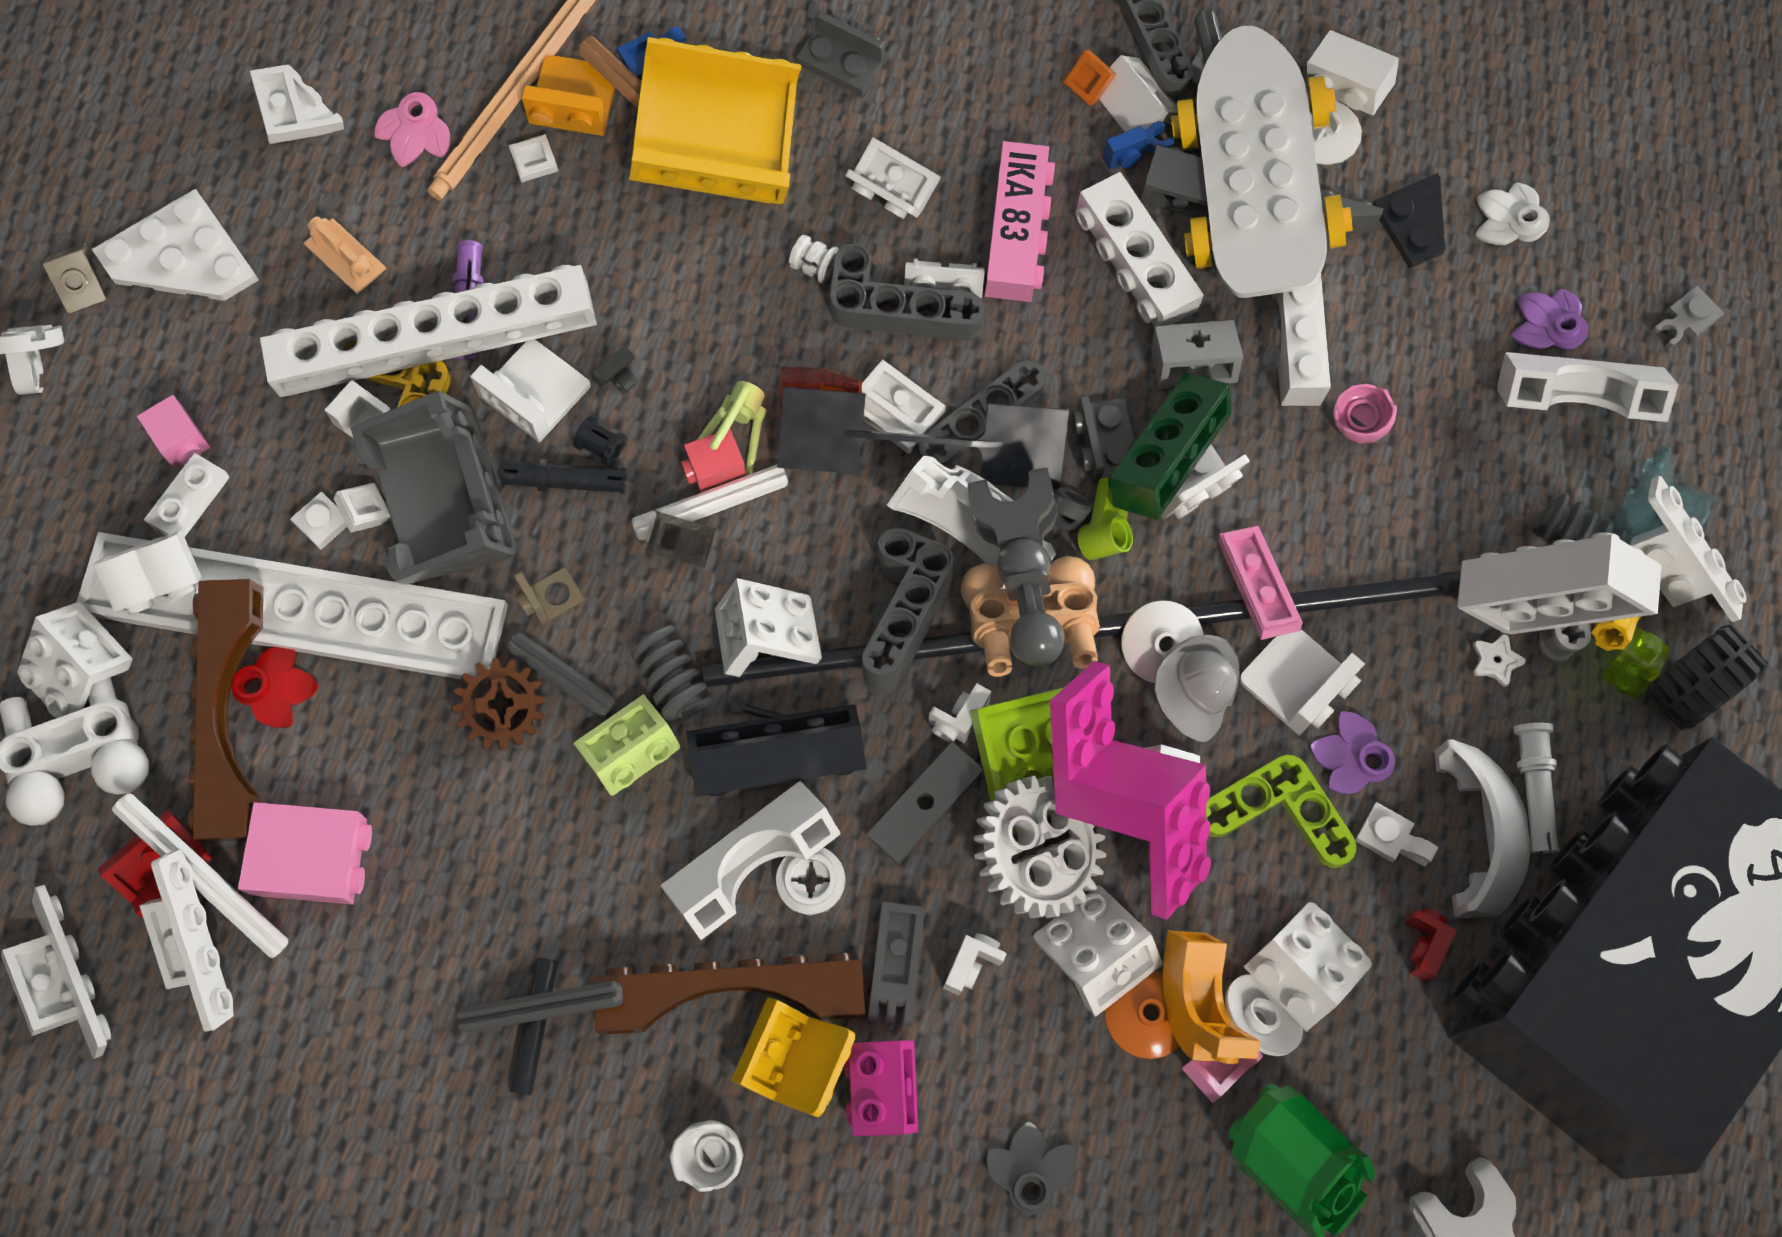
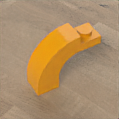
(1196, 1003)

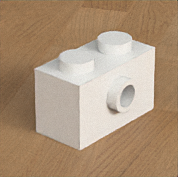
(1355, 71)

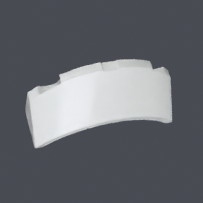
(943, 500)
(1505, 830)

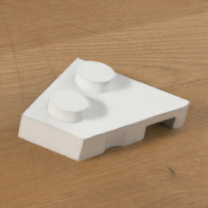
(291, 107)

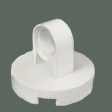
(23, 355)

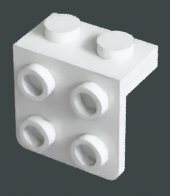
(1299, 680)
(1309, 966)

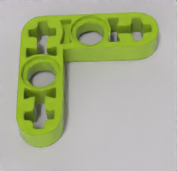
(1291, 798)

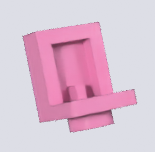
(1216, 1077)

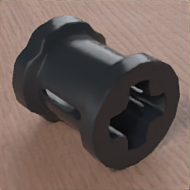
(599, 441)

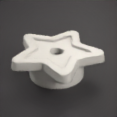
(1488, 667)

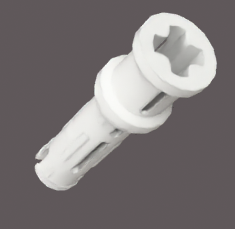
(1537, 767)

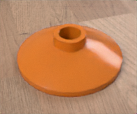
(1130, 1027)

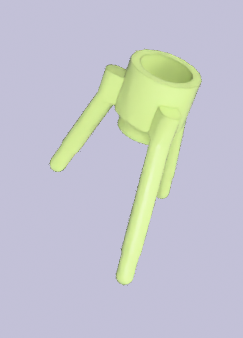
(740, 407)

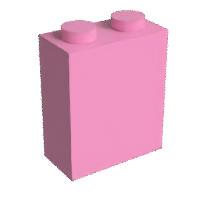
(304, 853)

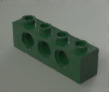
(1170, 446)

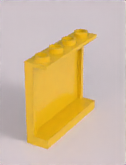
(714, 121)

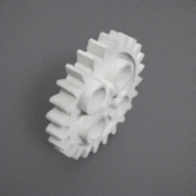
(1055, 884)

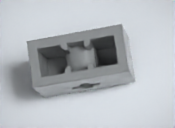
(1196, 348)

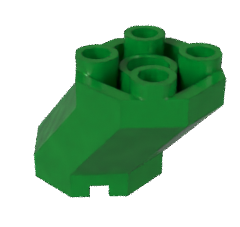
(1301, 1161)

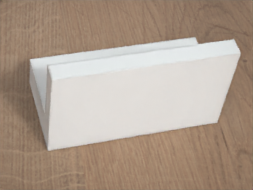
(1136, 97)

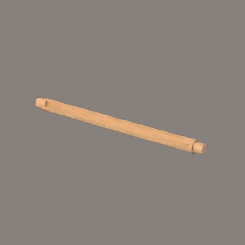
(507, 97)

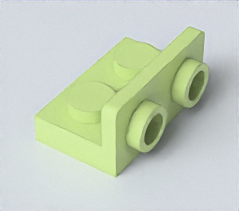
(628, 745)

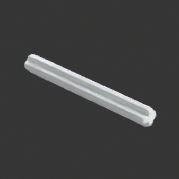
(205, 879)

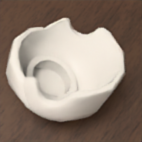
(719, 1144)

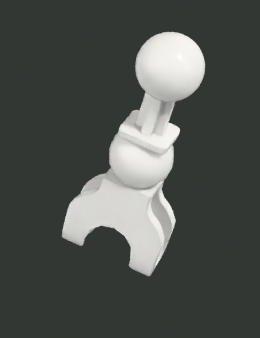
(1491, 1213)

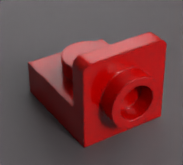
(1429, 951)

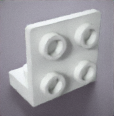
(532, 388)
(1206, 480)
(766, 621)
(68, 656)
(1100, 949)

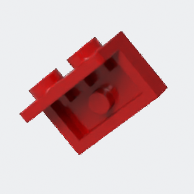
(131, 869)

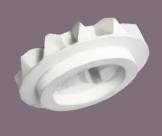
(825, 895)

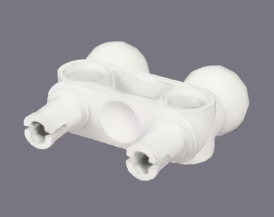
(66, 748)

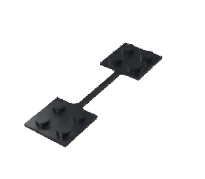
(827, 431)

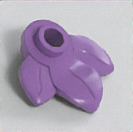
(1546, 318)
(1347, 753)

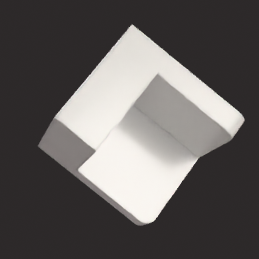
(353, 407)

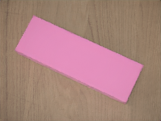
(1260, 582)

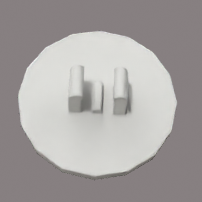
(1339, 140)

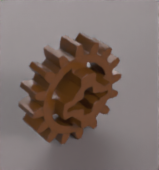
(498, 684)

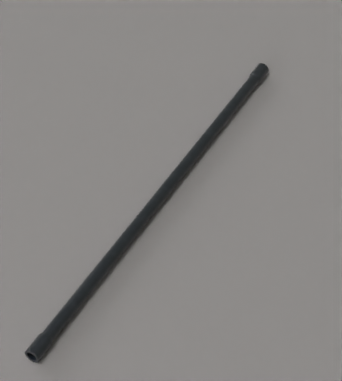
(1444, 585)

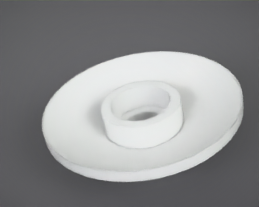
(1146, 629)
(1262, 1016)

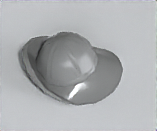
(1197, 685)

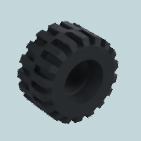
(1707, 677)

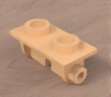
(342, 253)

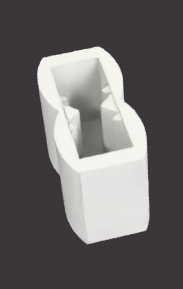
(148, 571)

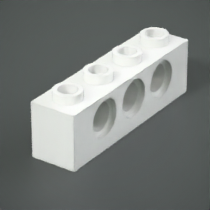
(1117, 202)

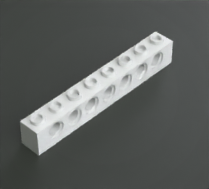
(411, 347)

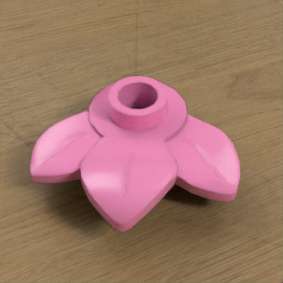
(413, 134)

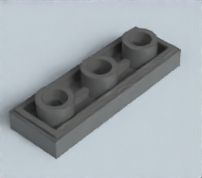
(943, 784)

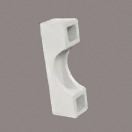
(1304, 353)
(1623, 388)
(788, 826)

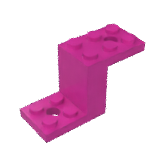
(1130, 788)

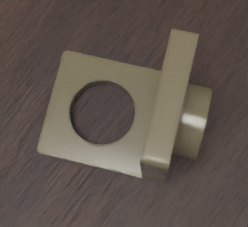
(74, 278)
(533, 597)

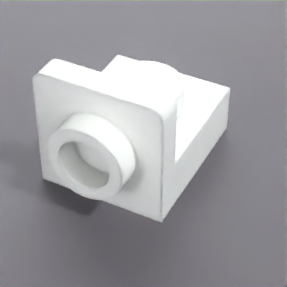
(959, 728)
(965, 969)

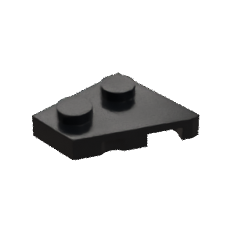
(1415, 220)

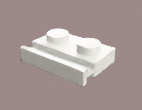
(898, 404)

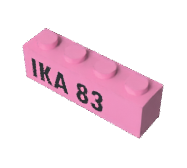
(1017, 222)

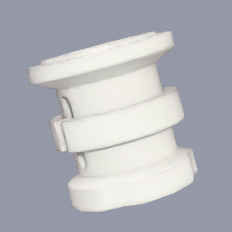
(813, 258)

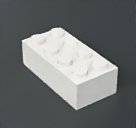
(1560, 585)

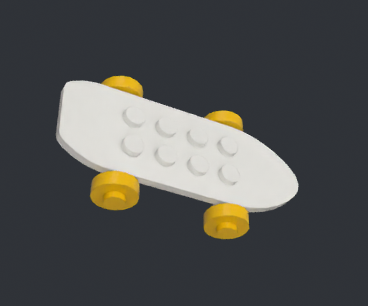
(1260, 167)

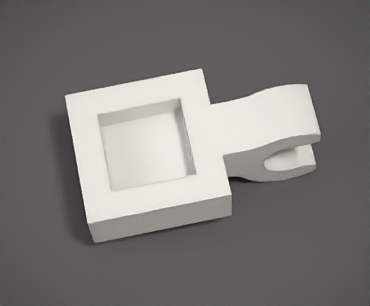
(1389, 835)

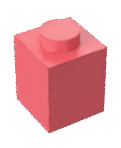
(712, 467)

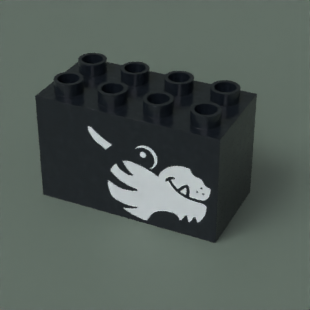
(1648, 971)

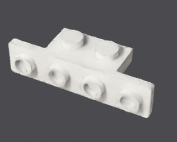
(1685, 558)
(183, 940)
(49, 979)

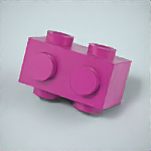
(882, 1088)

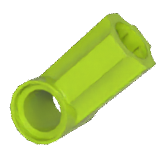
(1108, 529)

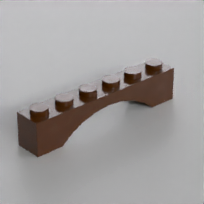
(227, 624)
(823, 988)

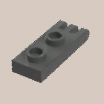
(897, 961)

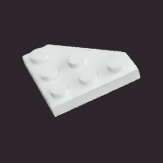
(178, 252)

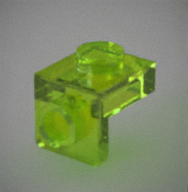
(1637, 663)

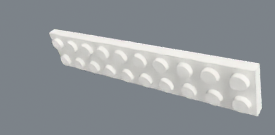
(330, 613)

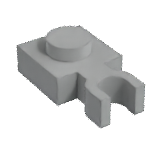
(1690, 315)

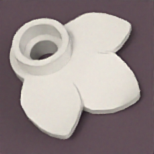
(1506, 215)

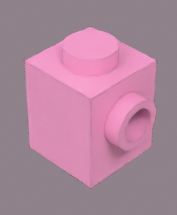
(173, 431)

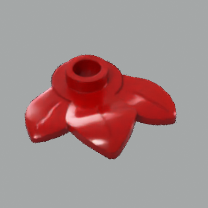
(279, 690)

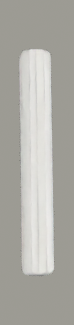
(718, 498)

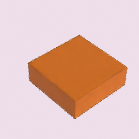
(1089, 77)

